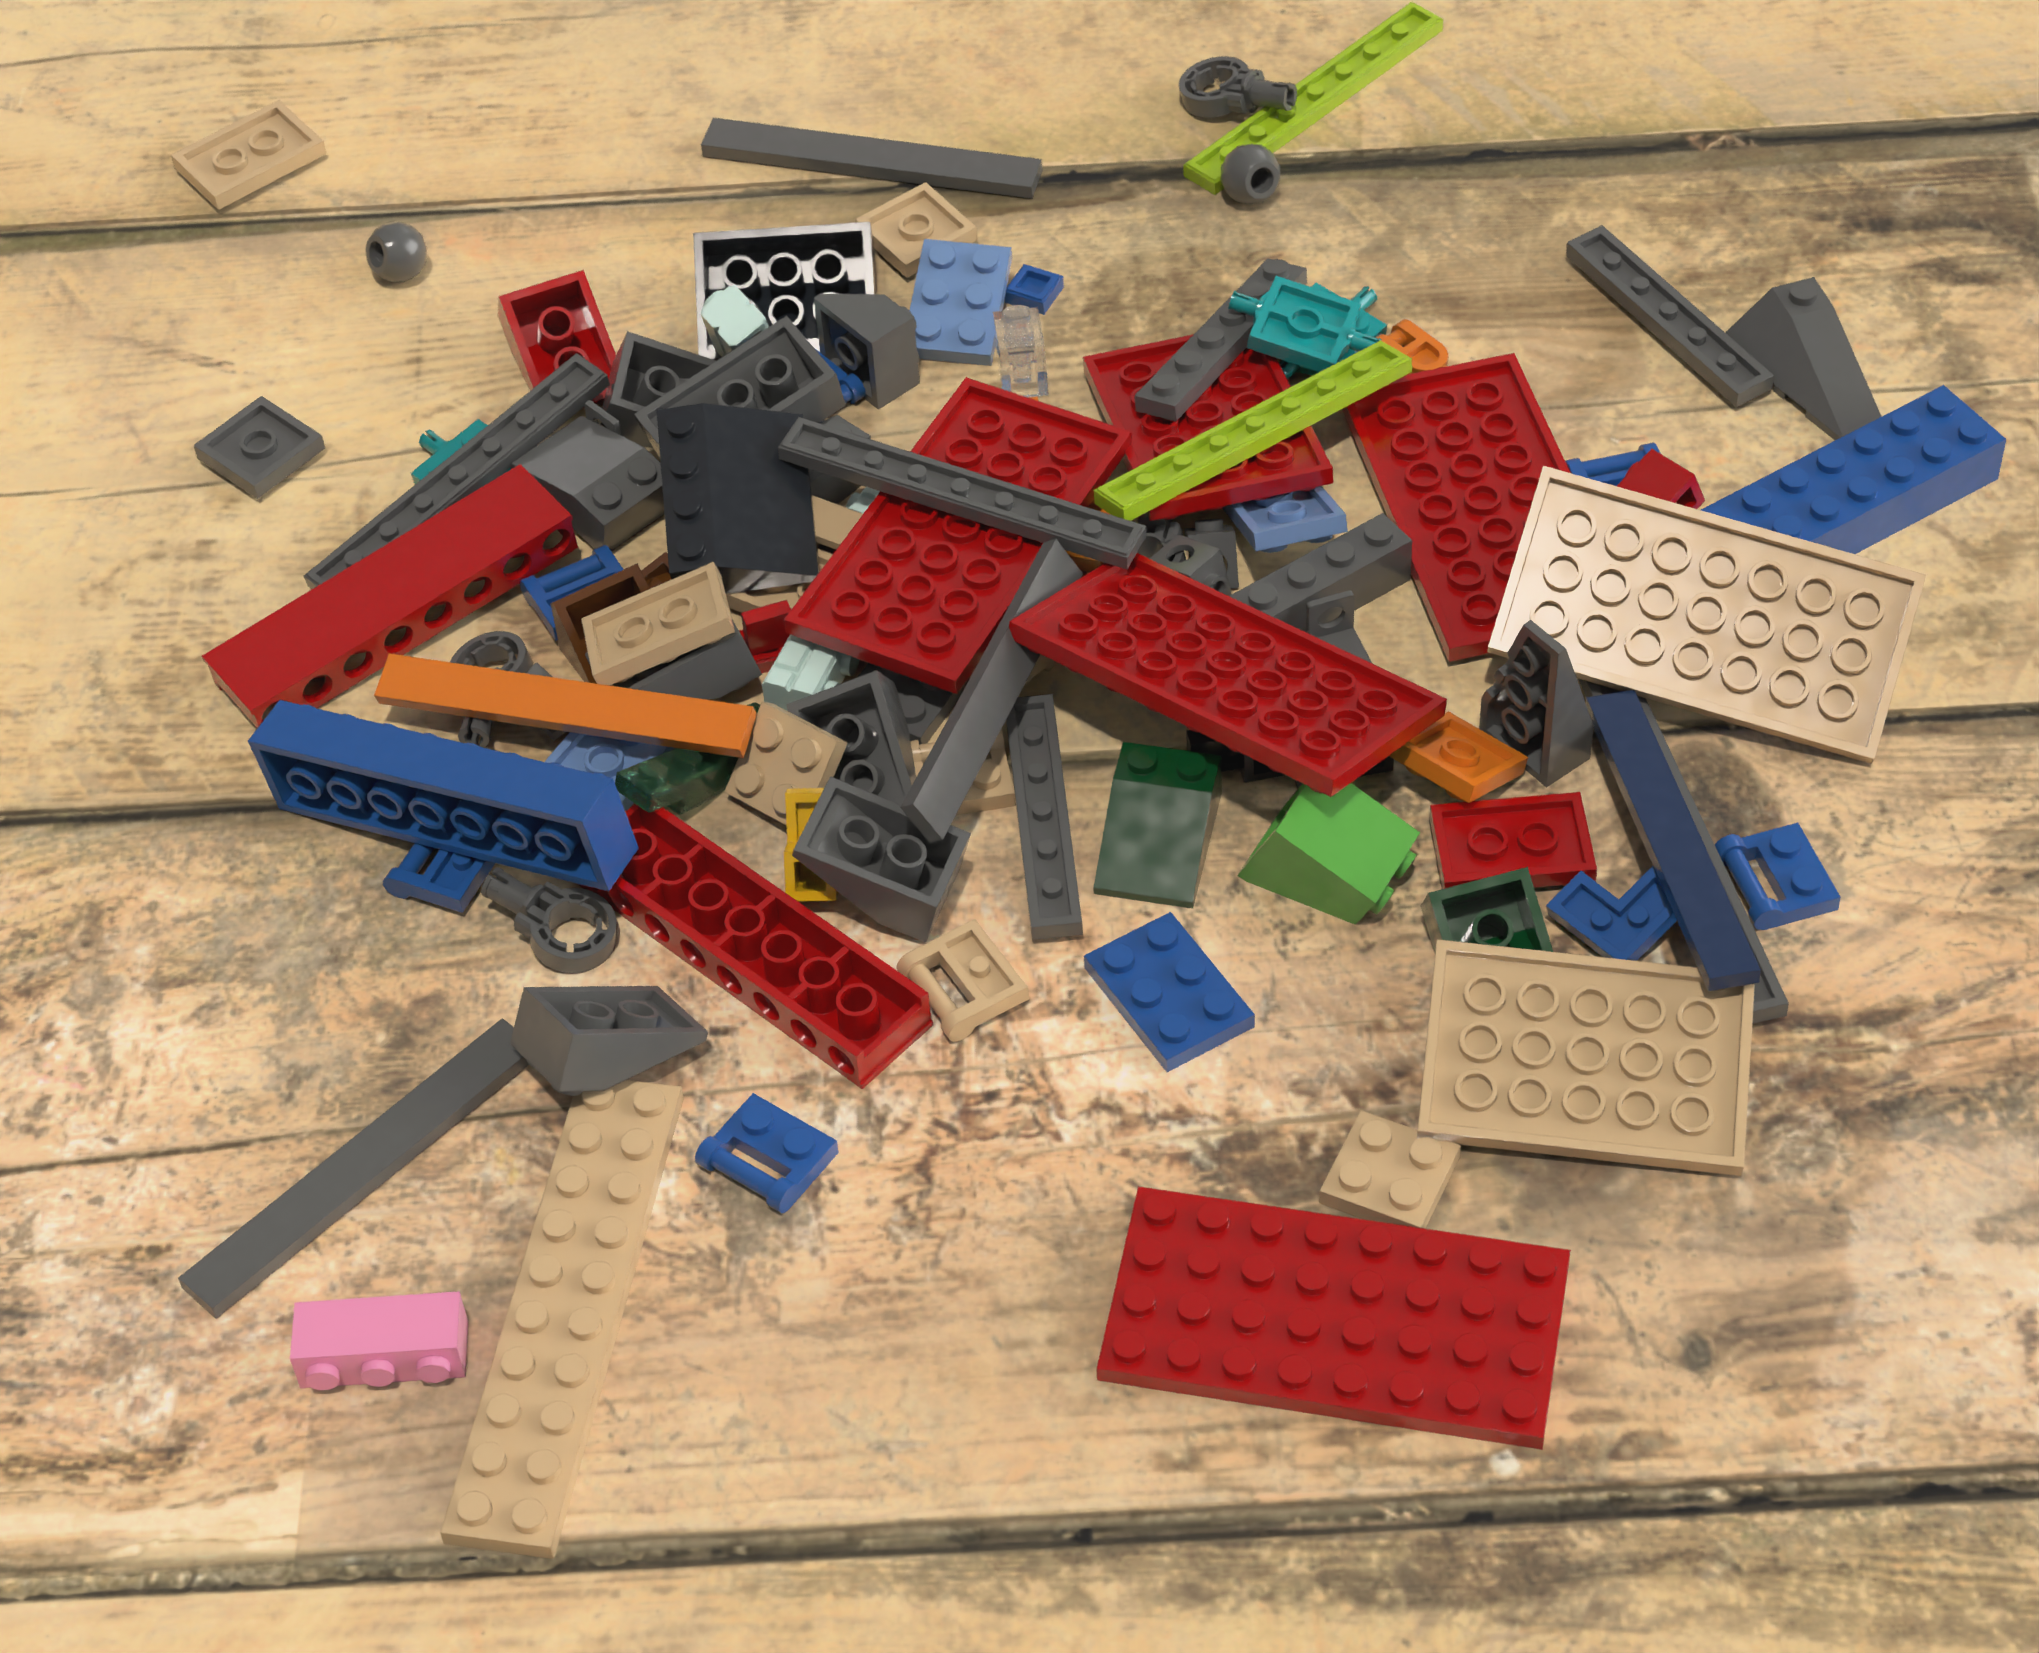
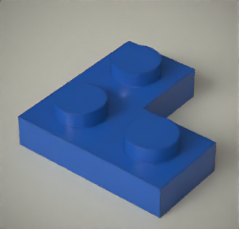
(1613, 925)

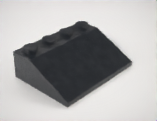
(783, 270)
(734, 497)

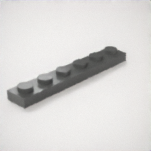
(1670, 316)
(1209, 349)
(1043, 819)

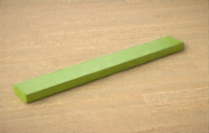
(1321, 91)
(1252, 431)

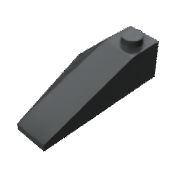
(1808, 353)
(1539, 706)

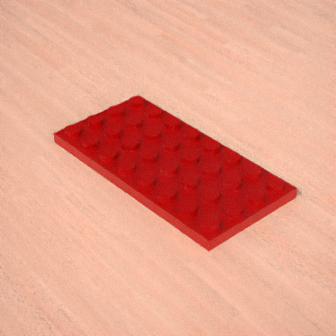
(1458, 475)
(931, 586)
(1229, 672)
(1337, 1317)

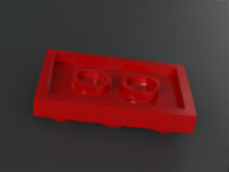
(1511, 834)

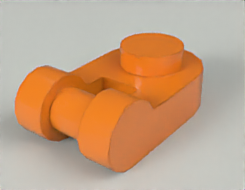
(1417, 344)

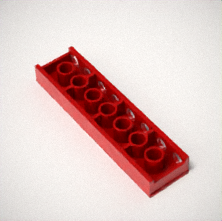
(393, 592)
(767, 948)

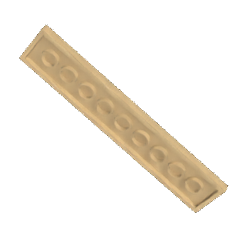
(563, 1322)

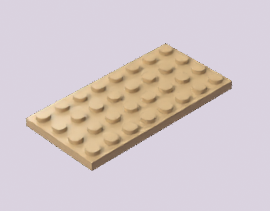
(1712, 613)

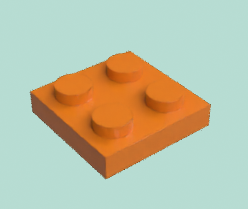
(1461, 758)

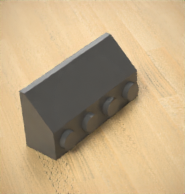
(765, 373)

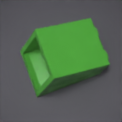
(1333, 852)

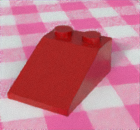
(552, 324)

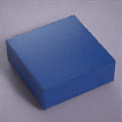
(1034, 288)

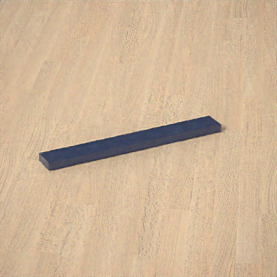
(1673, 842)

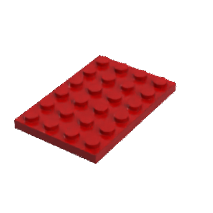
(1250, 379)

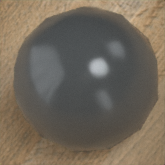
(1250, 174)
(396, 251)

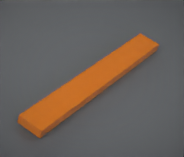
(566, 705)

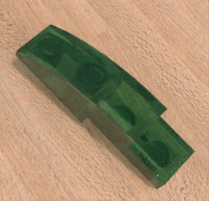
(677, 779)

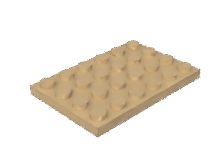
(1586, 1058)

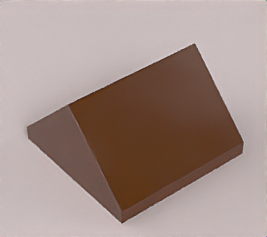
(586, 601)

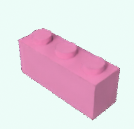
(379, 1340)

